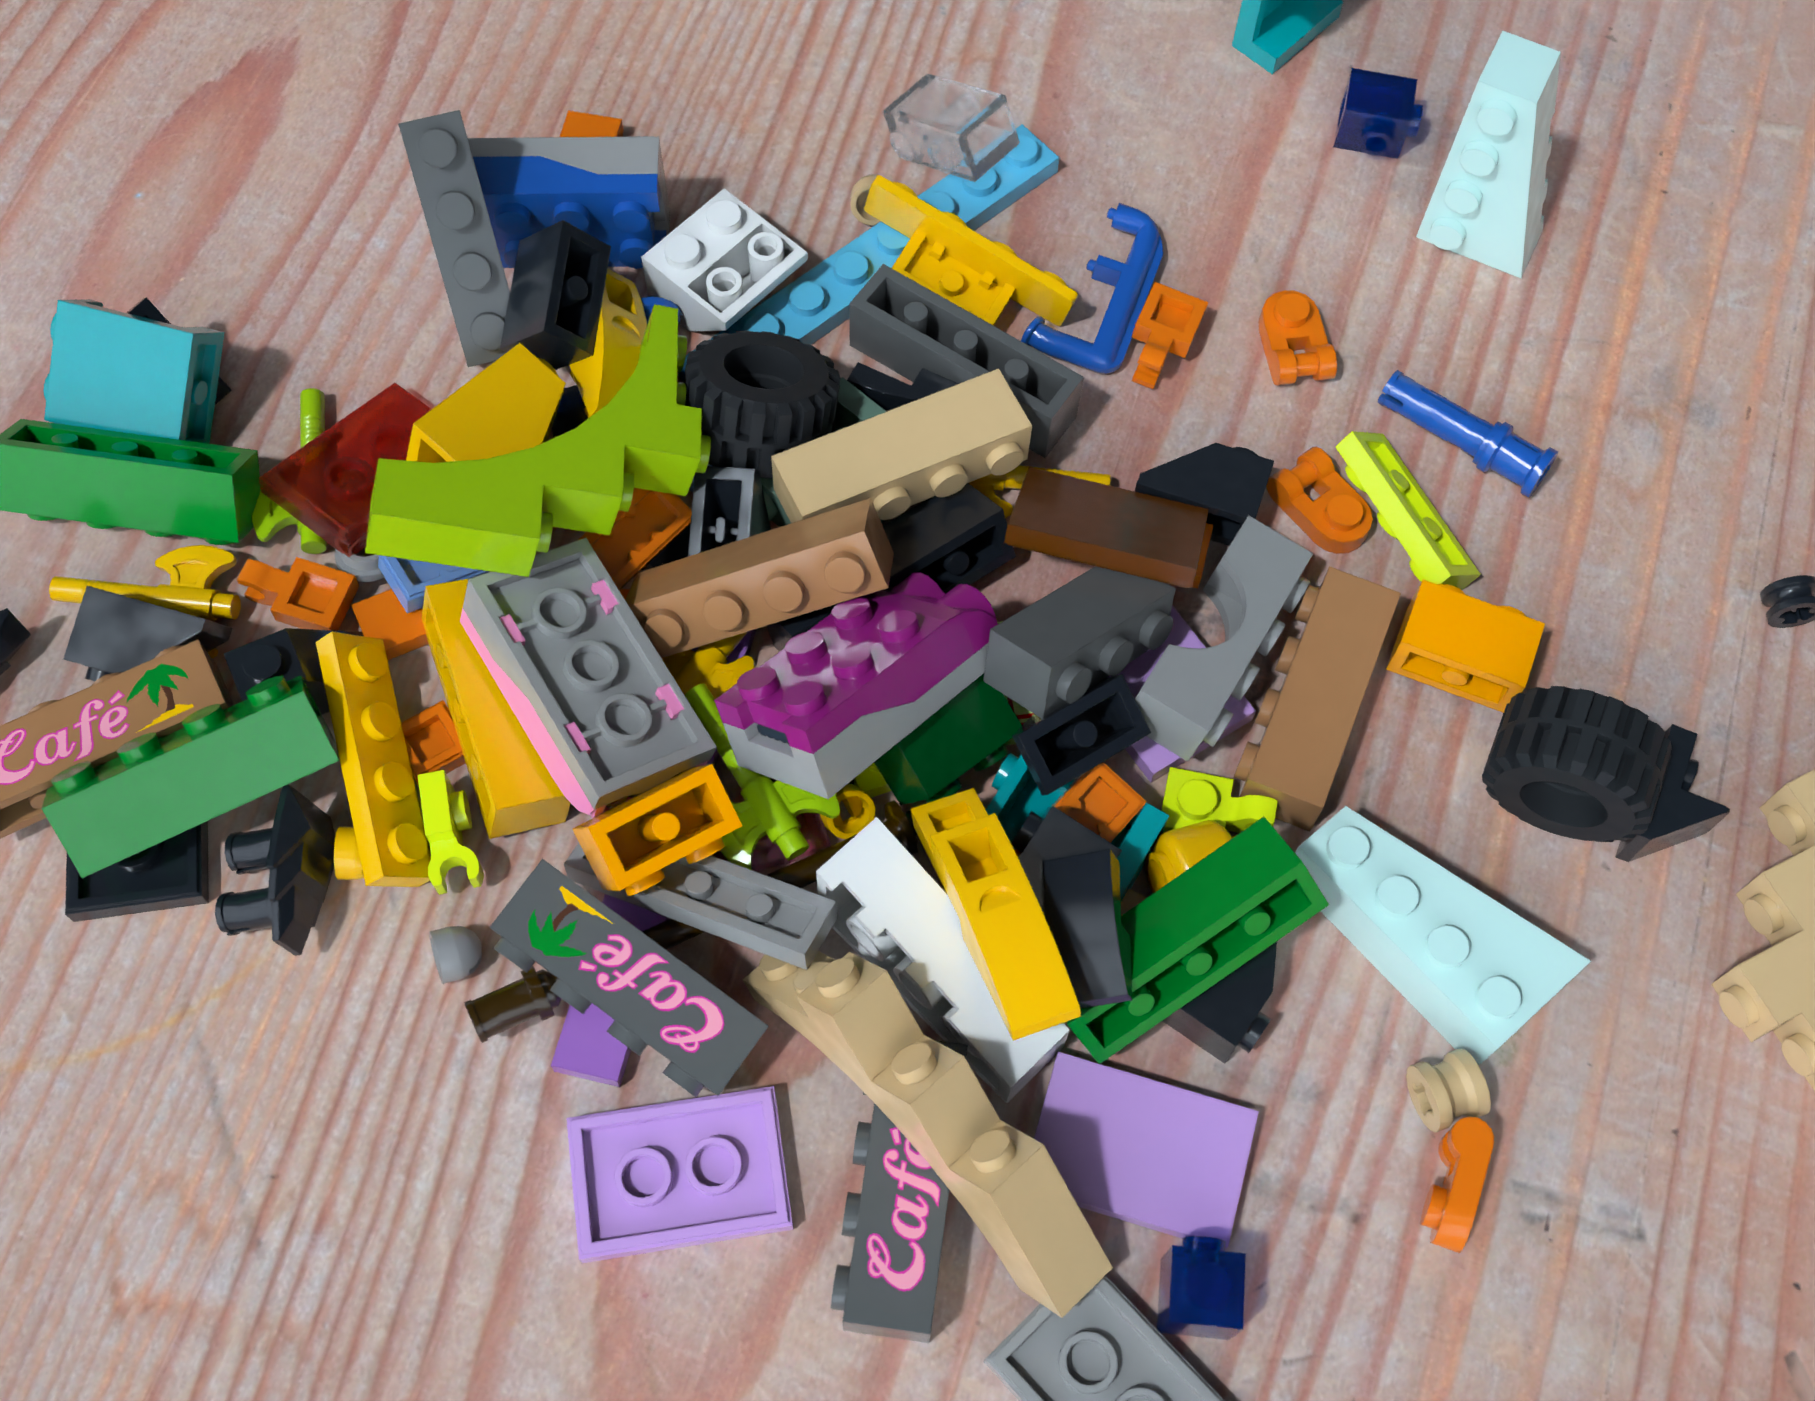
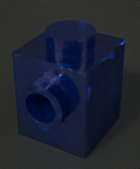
(1377, 113)
(1201, 1289)

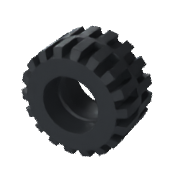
(760, 396)
(1577, 764)

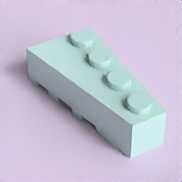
(1496, 168)
(1434, 936)

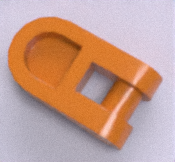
(1290, 324)
(1333, 521)
(1453, 1206)

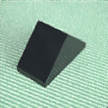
(726, 507)

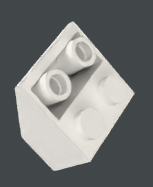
(720, 263)

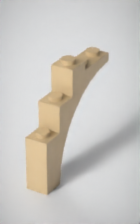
(1778, 985)
(939, 1106)

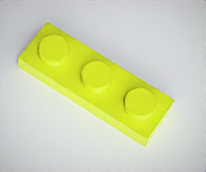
(1406, 510)

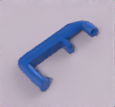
(1131, 290)

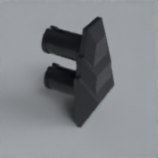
(300, 866)

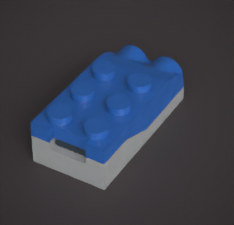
(594, 183)

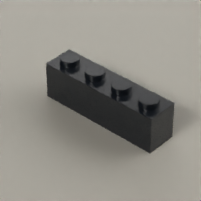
(944, 538)

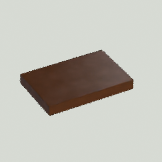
(1108, 527)

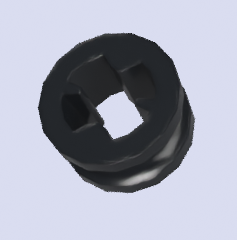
(1790, 601)

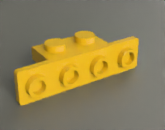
(961, 262)

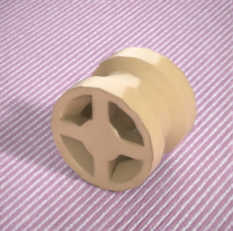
(1448, 1090)

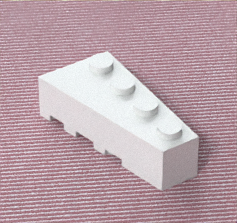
(910, 928)

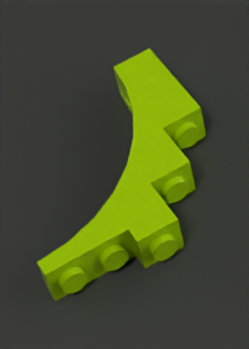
(504, 507)

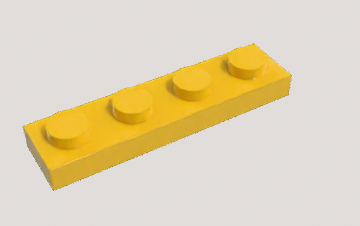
(374, 760)

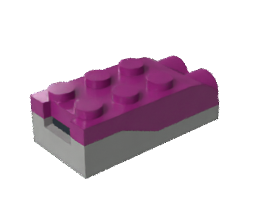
(857, 683)

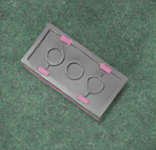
(583, 678)

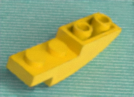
(616, 344)
(997, 913)

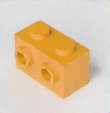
(1465, 645)
(658, 828)

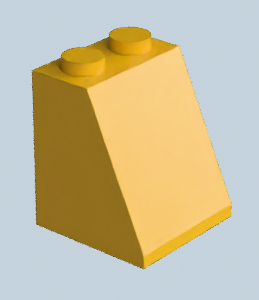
(493, 414)

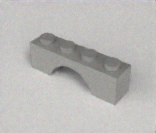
(1191, 685)

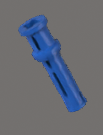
(1490, 445)

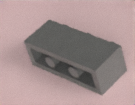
(1077, 638)

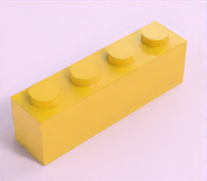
(502, 762)

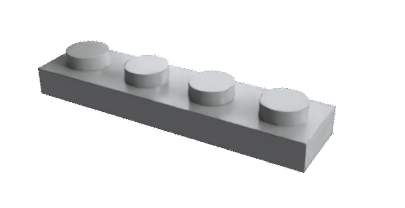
(731, 905)

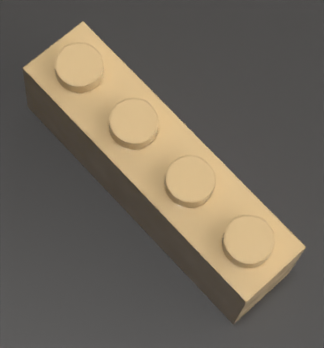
(907, 452)

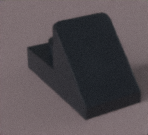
(1678, 813)

